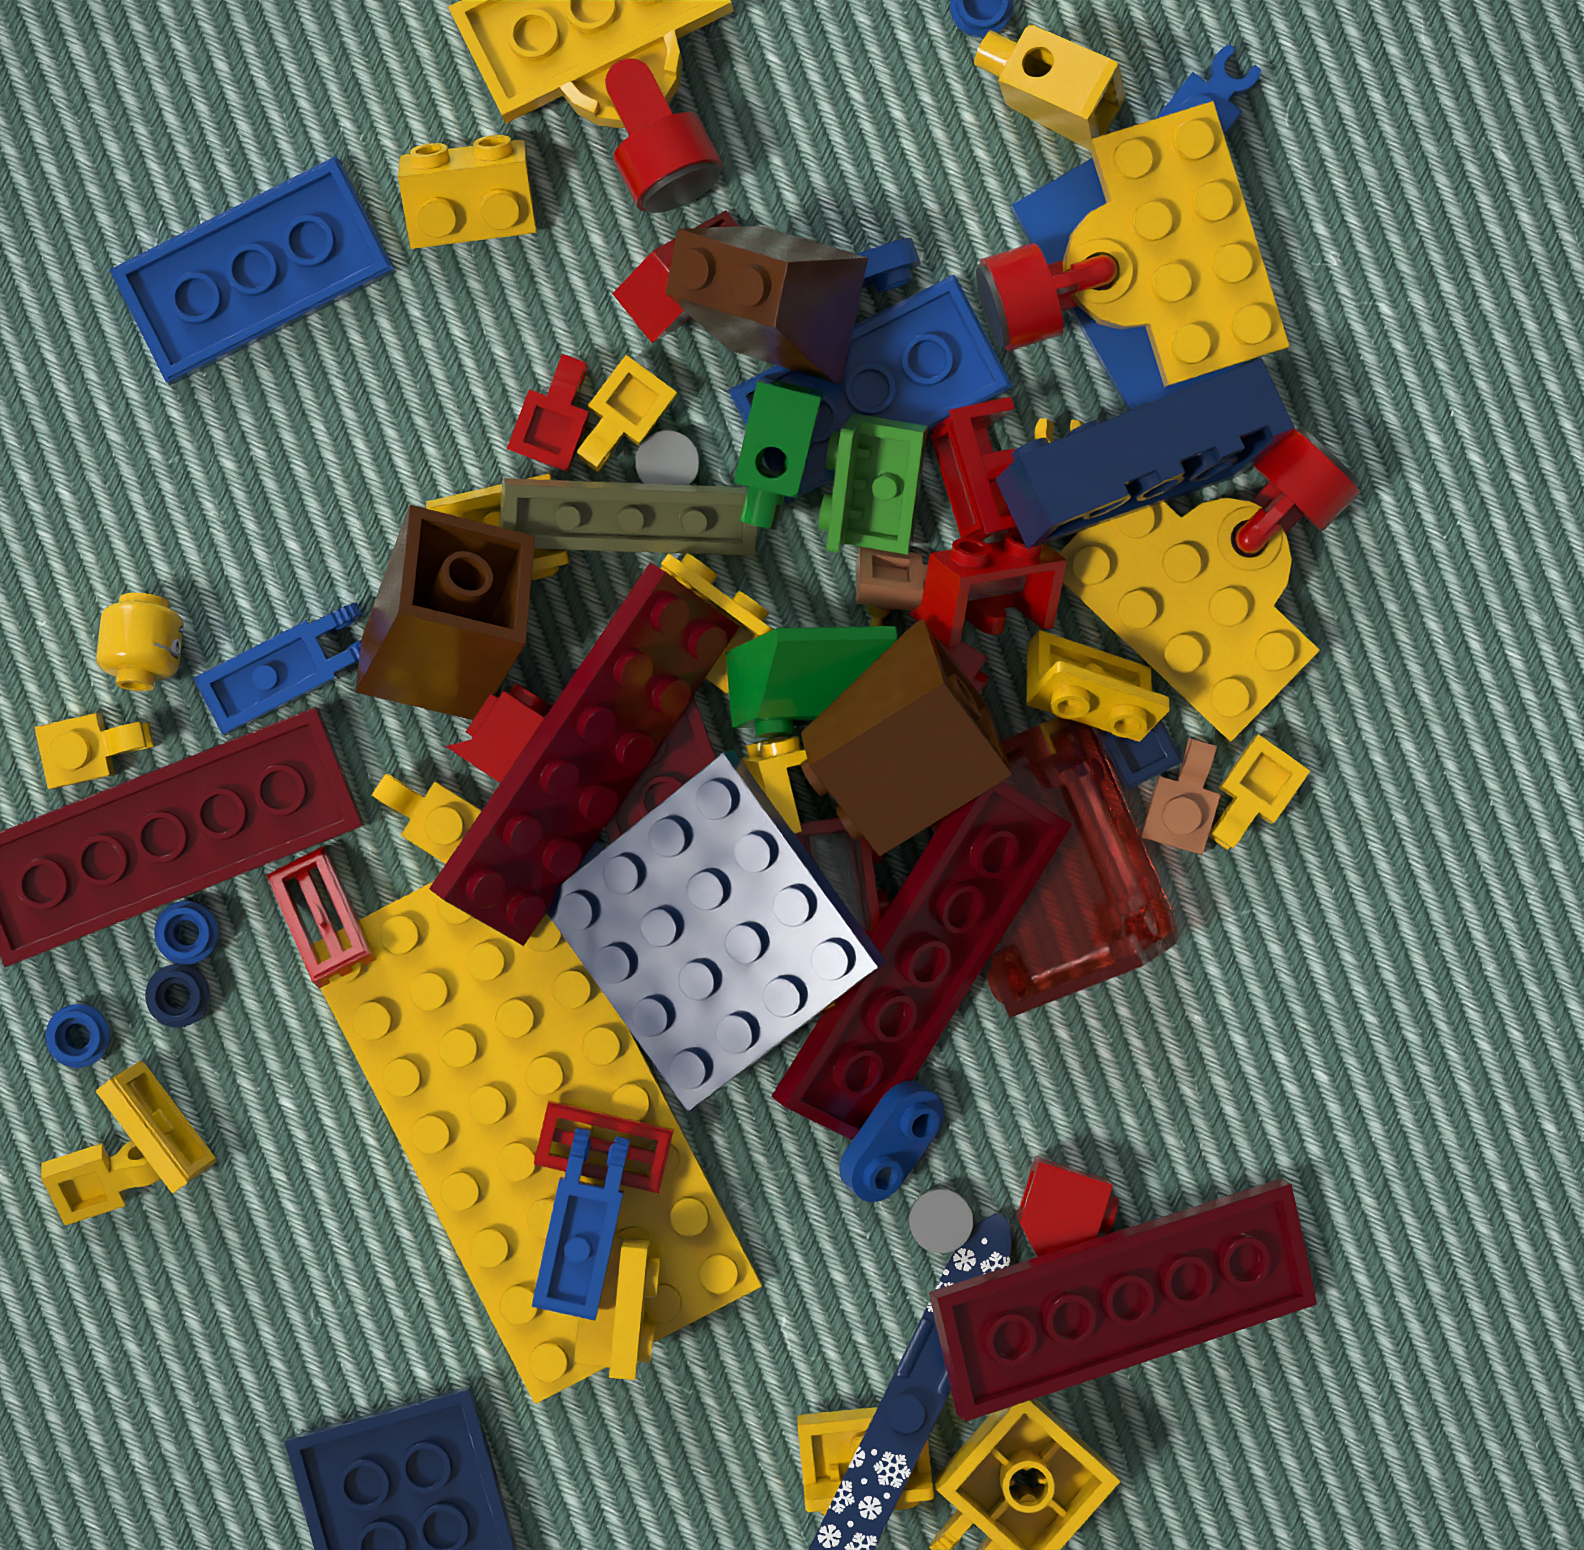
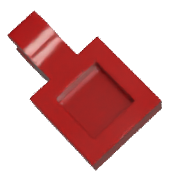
(550, 424)

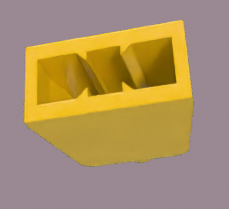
(1078, 86)

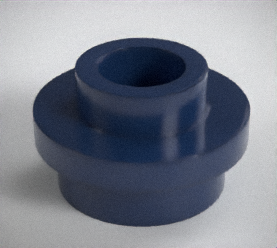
(160, 1005)

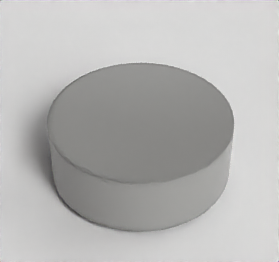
(667, 459)
(940, 1220)

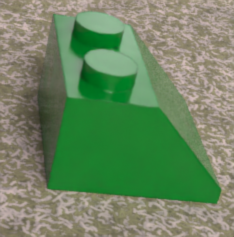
(798, 673)

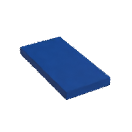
(252, 270)
(1125, 354)
(899, 367)

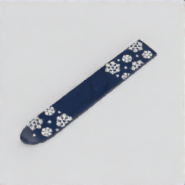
(906, 1410)

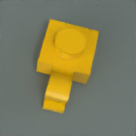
(629, 407)
(83, 750)
(1260, 785)
(436, 819)
(94, 1183)

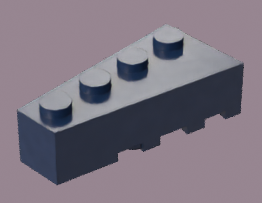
(1144, 455)

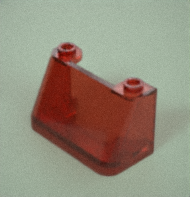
(1098, 897)

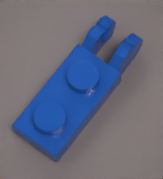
(276, 671)
(581, 1233)

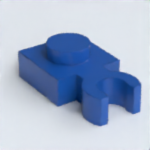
(1218, 89)

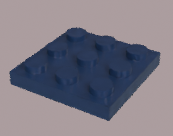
(403, 1479)

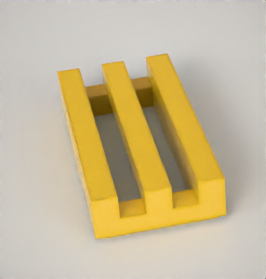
(156, 1126)

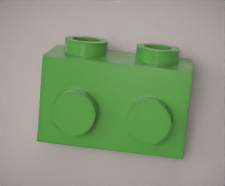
(874, 484)

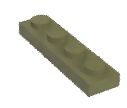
(628, 516)

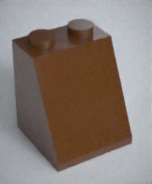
(770, 295)
(447, 614)
(904, 743)

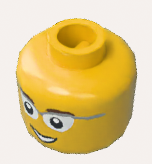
(139, 641)

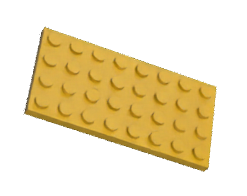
(463, 1056)

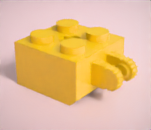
(981, 1474)

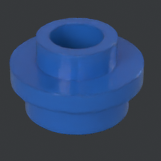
(167, 938)
(60, 1044)

